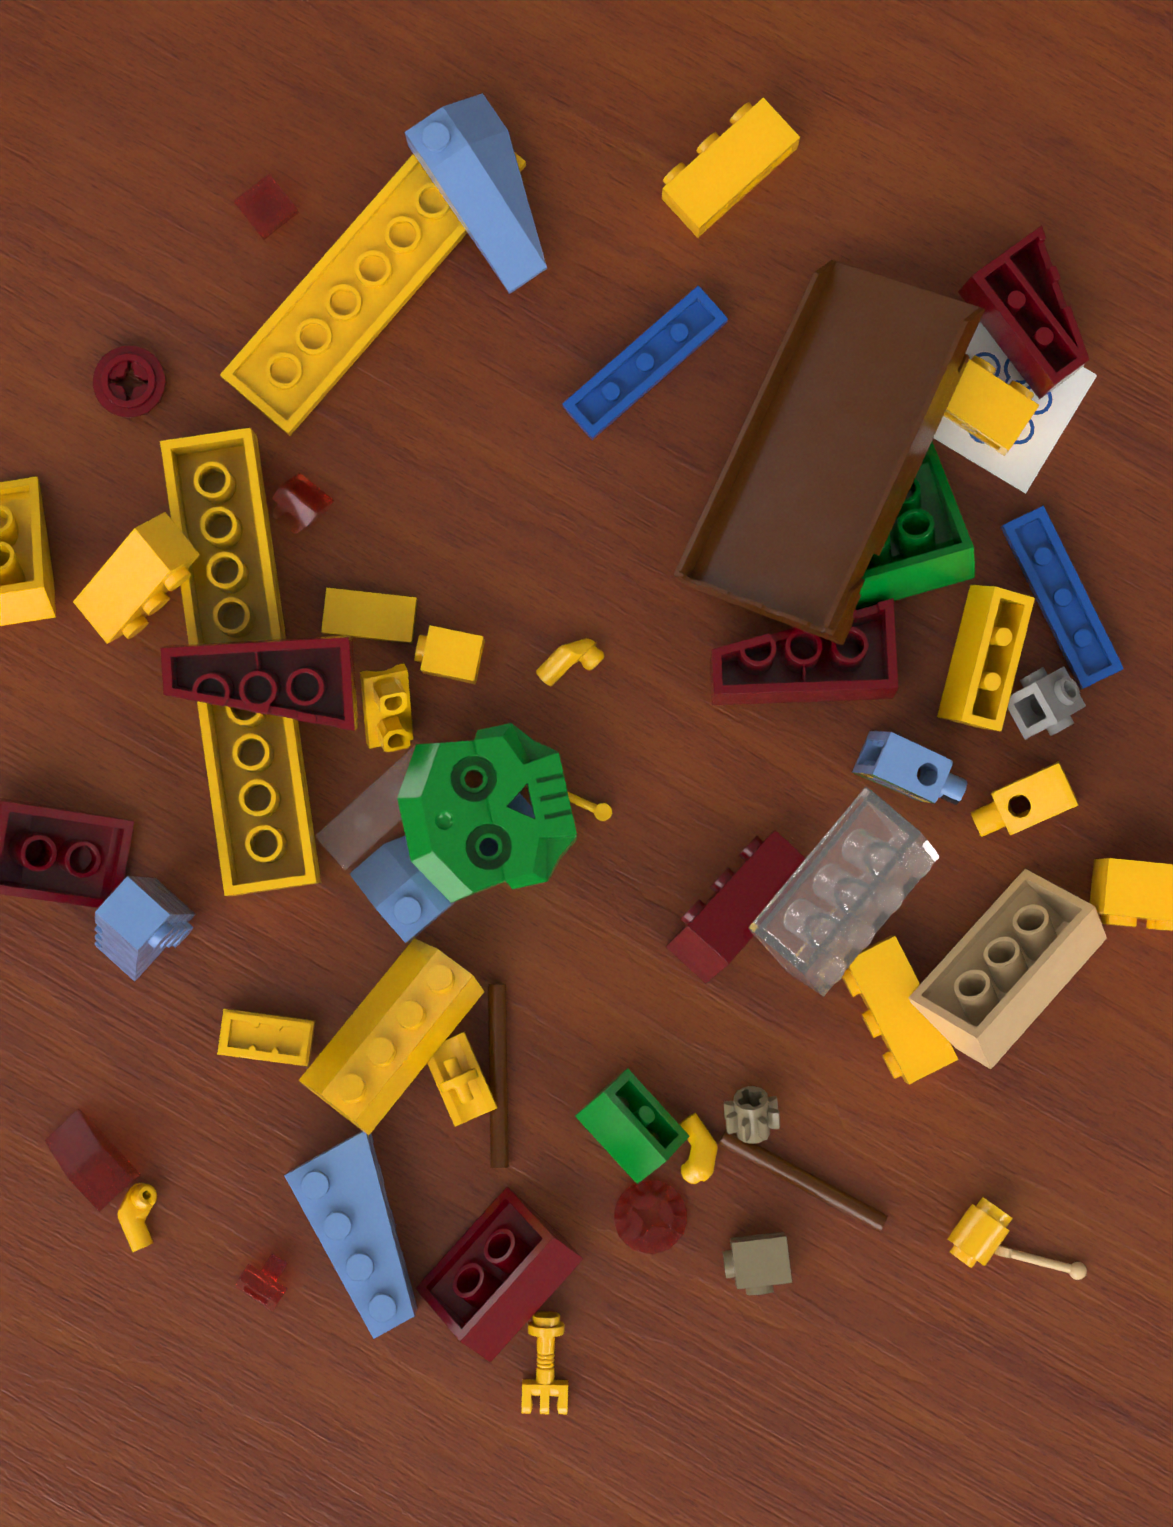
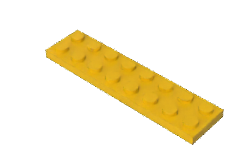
(347, 298)

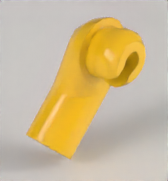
(702, 1153)

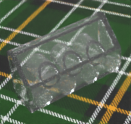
(844, 892)

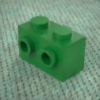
(632, 1126)

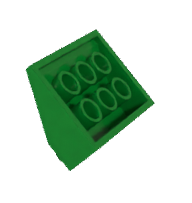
(926, 544)

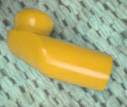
(566, 656)
(134, 1212)

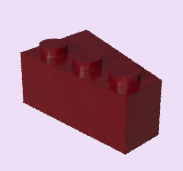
(720, 927)

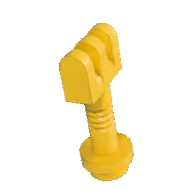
(545, 1326)

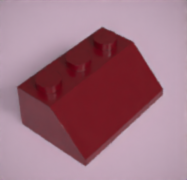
(498, 1274)

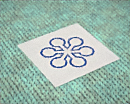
(1040, 434)

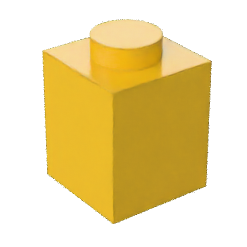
(450, 654)

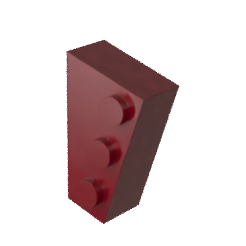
(1029, 314)

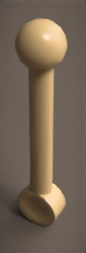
(1076, 1270)

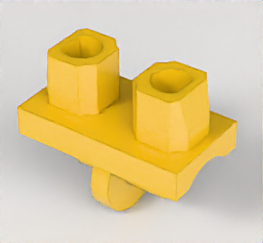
(387, 708)
(461, 1080)

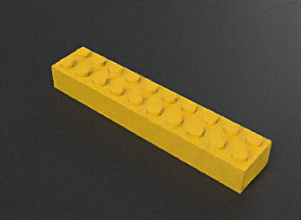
(235, 597)

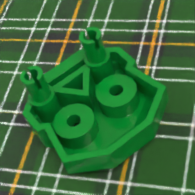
(450, 820)

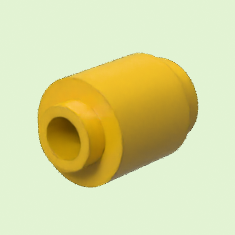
(979, 1233)

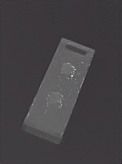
(366, 817)

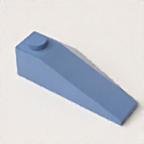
(478, 175)
(402, 890)

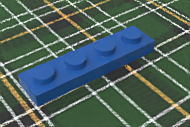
(645, 362)
(1062, 597)

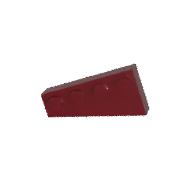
(810, 668)

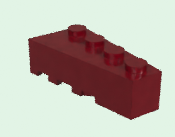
(276, 677)

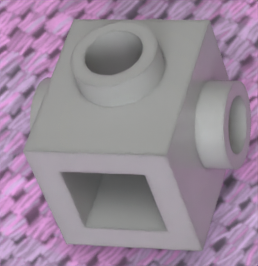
(1045, 702)

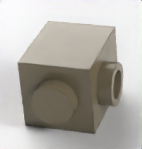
(758, 1262)

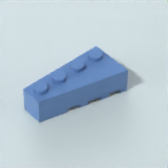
(140, 924)
(353, 1220)

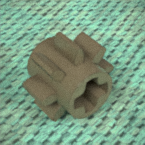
(752, 1114)

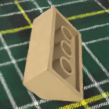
(1009, 967)

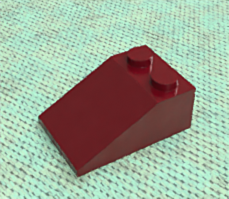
(61, 853)

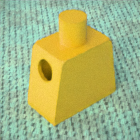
(1048, 795)

